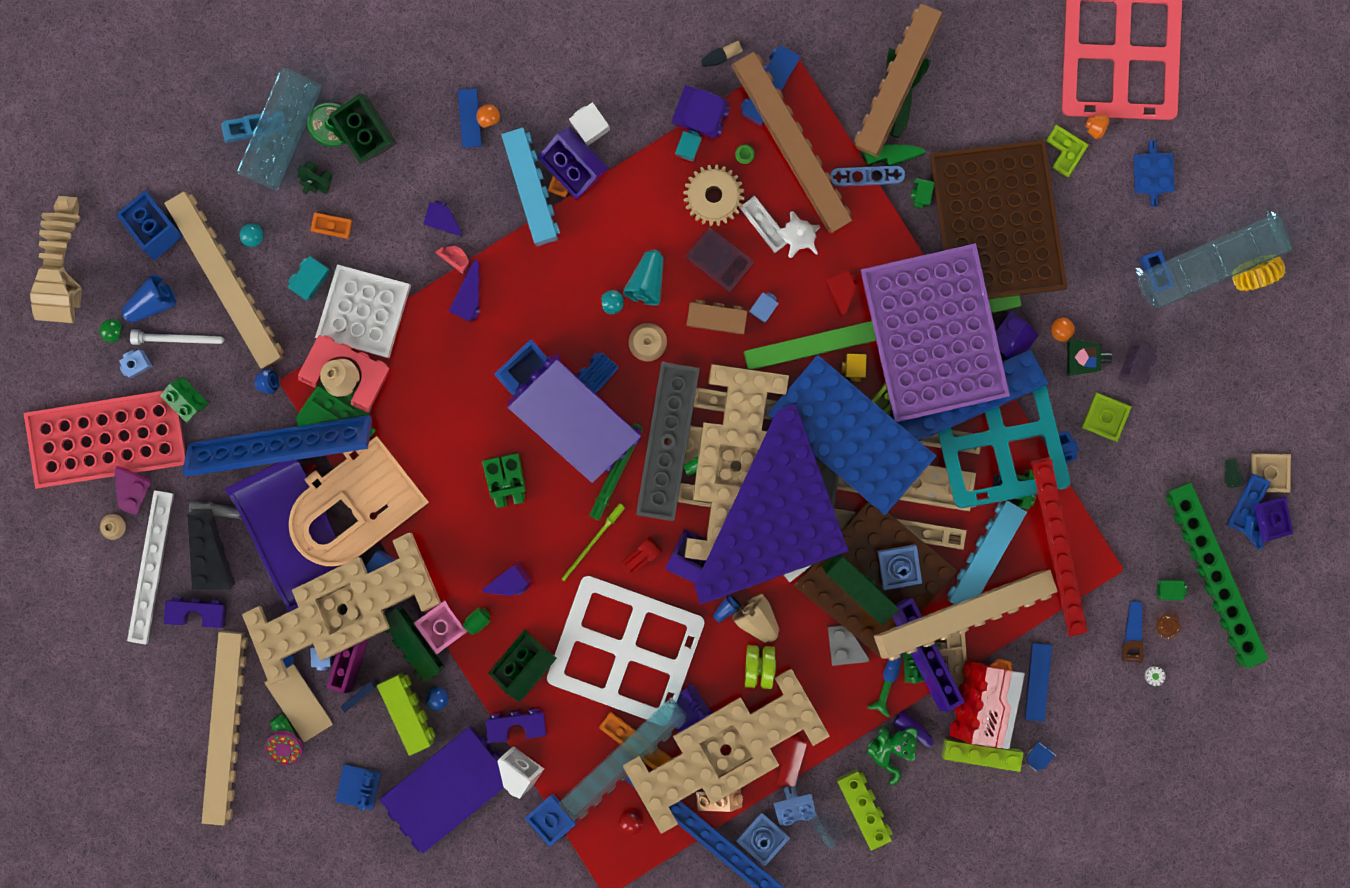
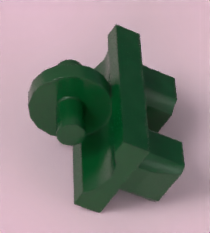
(311, 181)

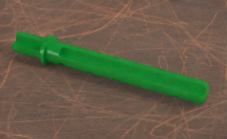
(611, 482)

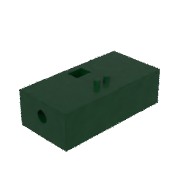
(860, 588)

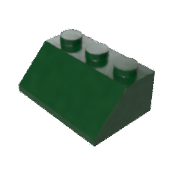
(362, 128)
(522, 666)

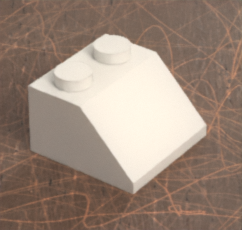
(518, 772)

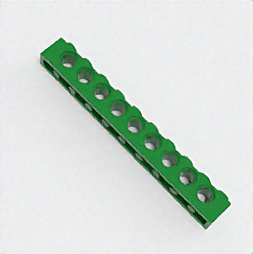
(1256, 652)

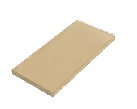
(300, 704)

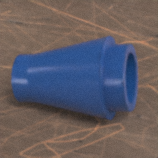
(727, 608)

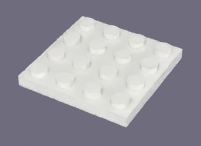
(363, 310)

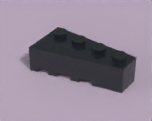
(207, 556)

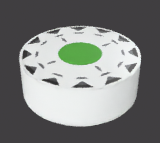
(1154, 676)

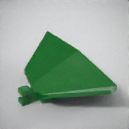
(326, 407)

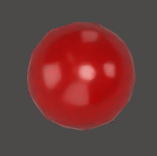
(631, 822)

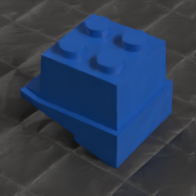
(521, 366)

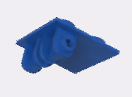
(358, 787)

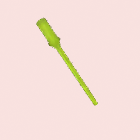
(610, 520)

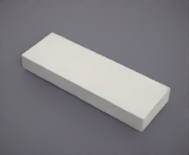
(763, 223)

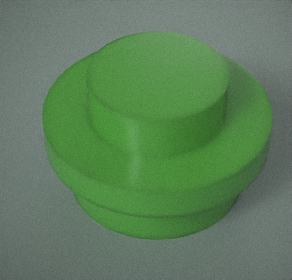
(744, 154)

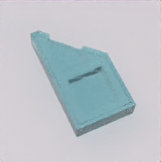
(823, 833)

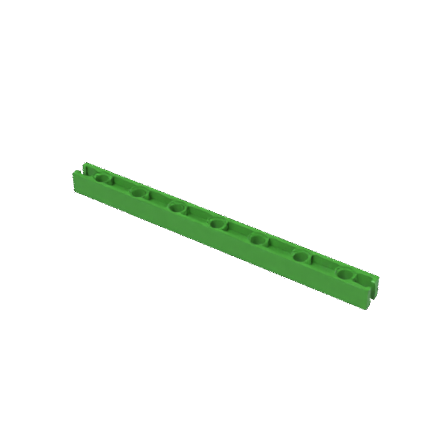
(835, 340)

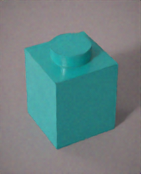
(688, 145)

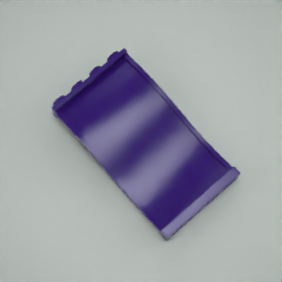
(265, 507)

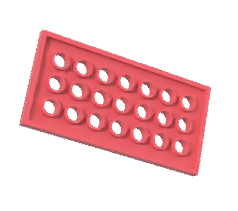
(101, 469)

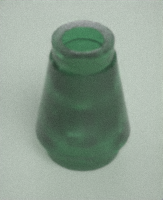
(1233, 476)

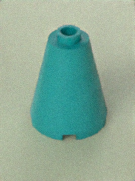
(646, 279)

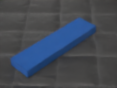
(1038, 682)

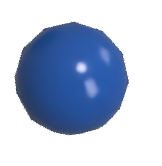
(436, 698)

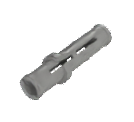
(218, 510)

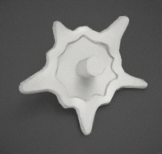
(799, 234)

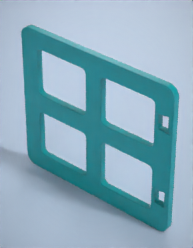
(999, 437)

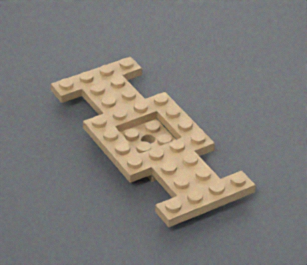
(734, 440)
(320, 620)
(703, 762)

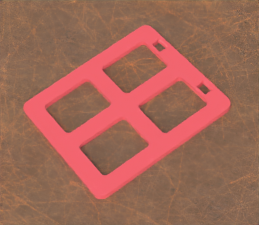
(1122, 53)

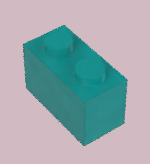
(308, 278)

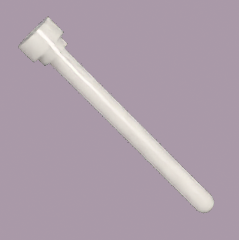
(138, 337)

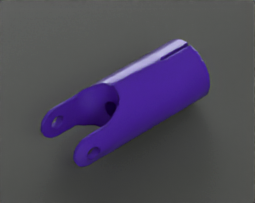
(905, 721)

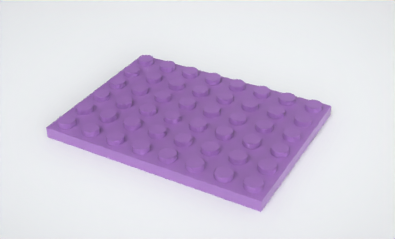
(935, 332)

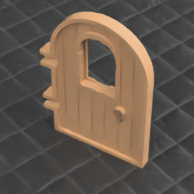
(364, 487)

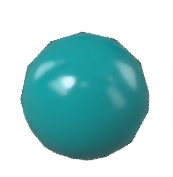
(251, 235)
(612, 302)

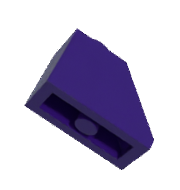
(441, 218)

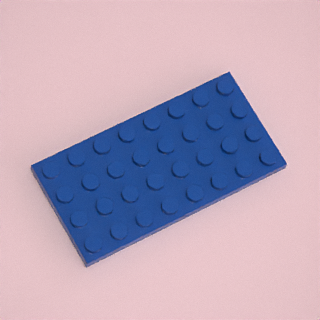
(855, 436)

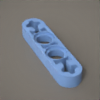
(867, 179)

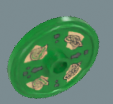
(322, 127)

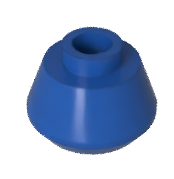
(267, 381)

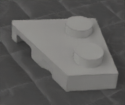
(844, 647)

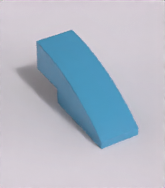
(240, 128)

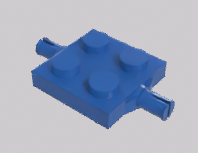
(1153, 173)

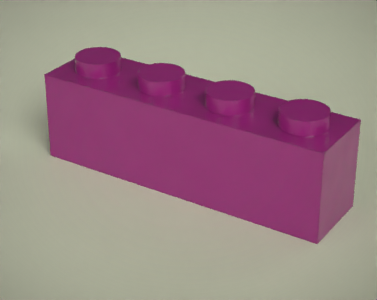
(346, 668)

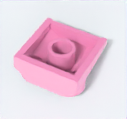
(439, 628)

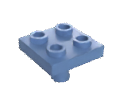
(899, 567)
(794, 808)
(763, 839)

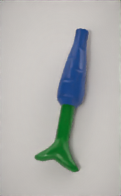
(890, 675)

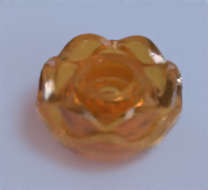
(1173, 629)

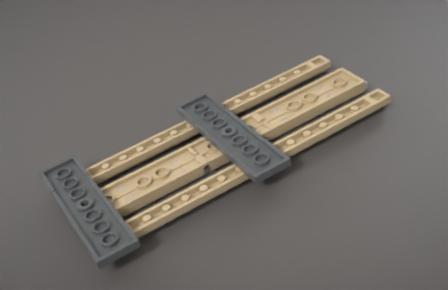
(664, 463)

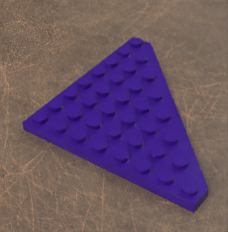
(778, 517)

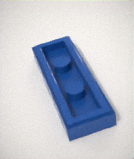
(469, 126)
(1252, 494)

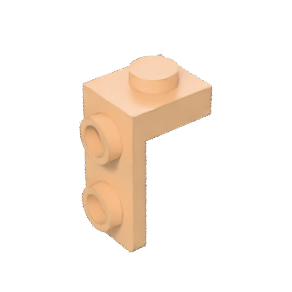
(726, 804)

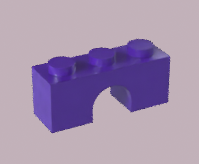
(212, 612)
(532, 722)

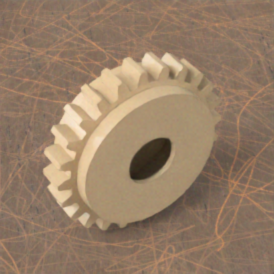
(709, 180)

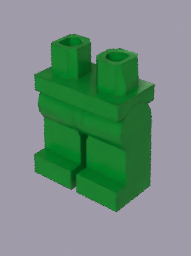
(507, 484)

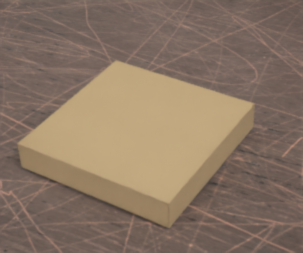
(1273, 468)

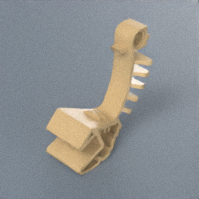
(54, 291)

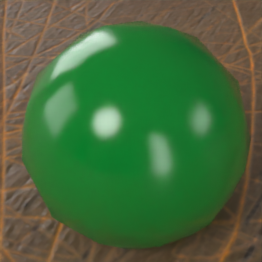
(110, 330)

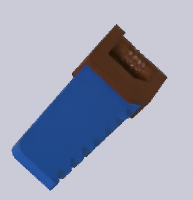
(1133, 634)

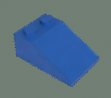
(149, 225)

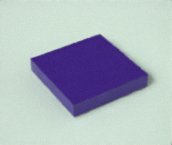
(1273, 519)

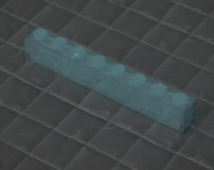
(611, 769)

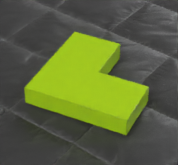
(1070, 147)

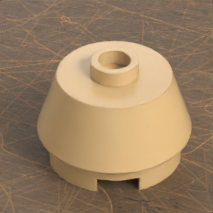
(647, 342)
(339, 377)

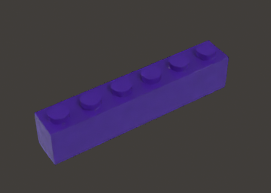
(930, 663)

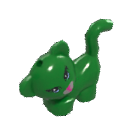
(902, 744)

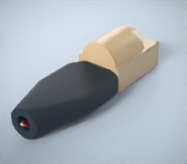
(721, 54)

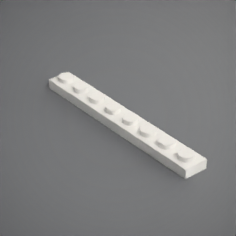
(150, 567)

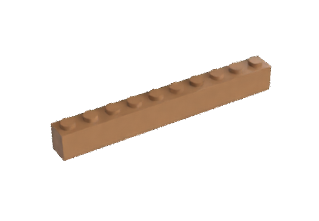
(791, 142)

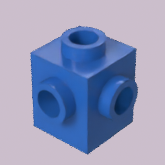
(1069, 446)

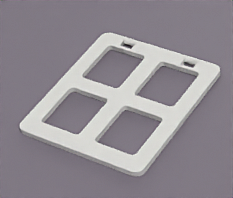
(623, 649)

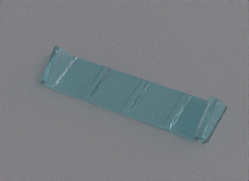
(1214, 261)

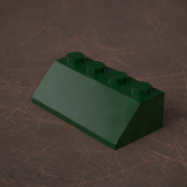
(412, 644)

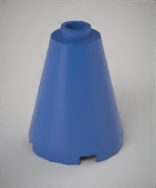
(149, 300)

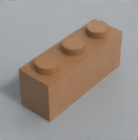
(717, 317)

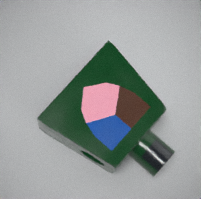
(1085, 357)

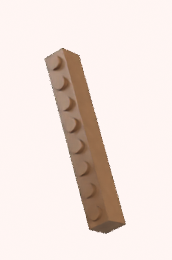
(899, 80)

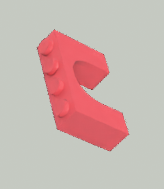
(372, 373)

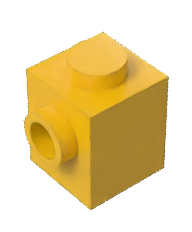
(854, 367)

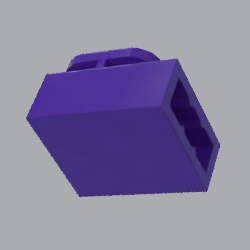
(701, 112)

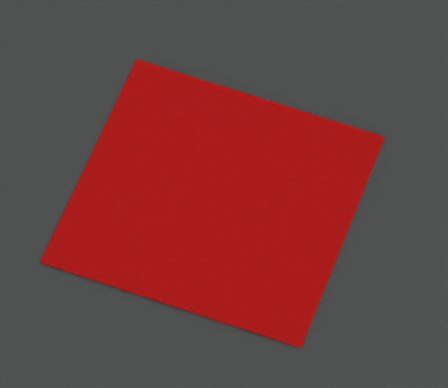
(450, 412)

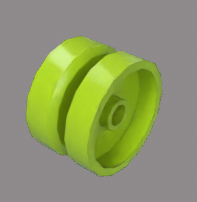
(762, 667)

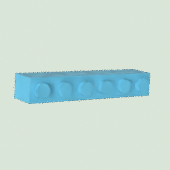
(530, 188)
(988, 553)

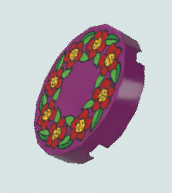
(284, 748)

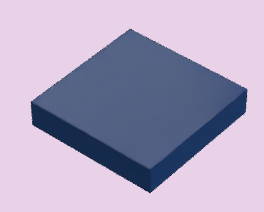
(550, 820)

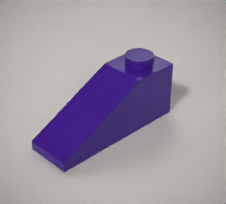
(468, 297)

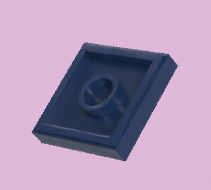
(359, 695)

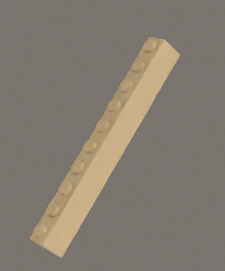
(224, 280)
(965, 614)
(224, 727)

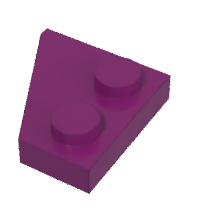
(130, 489)

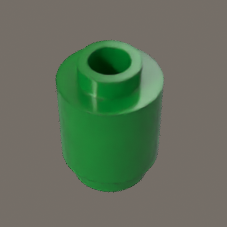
(477, 620)

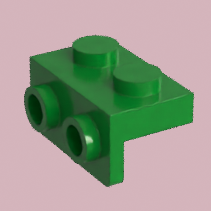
(184, 399)

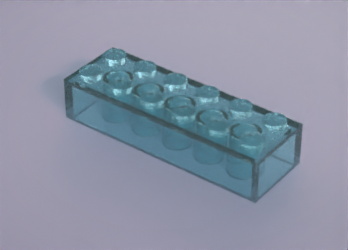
(279, 129)

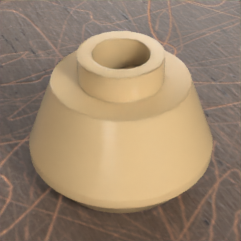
(112, 526)

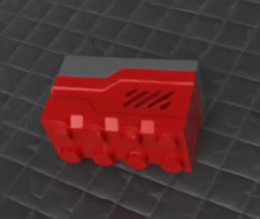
(990, 703)

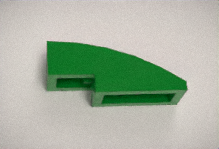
(894, 154)

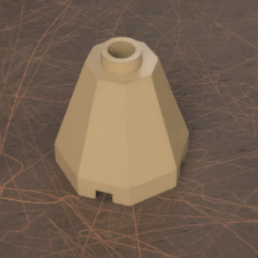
(757, 619)

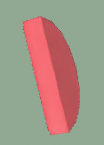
(455, 257)

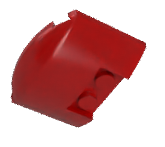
(789, 757)

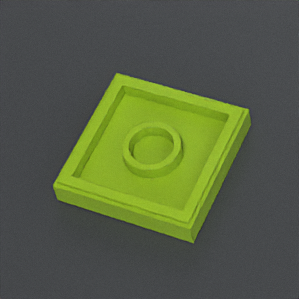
(1106, 417)

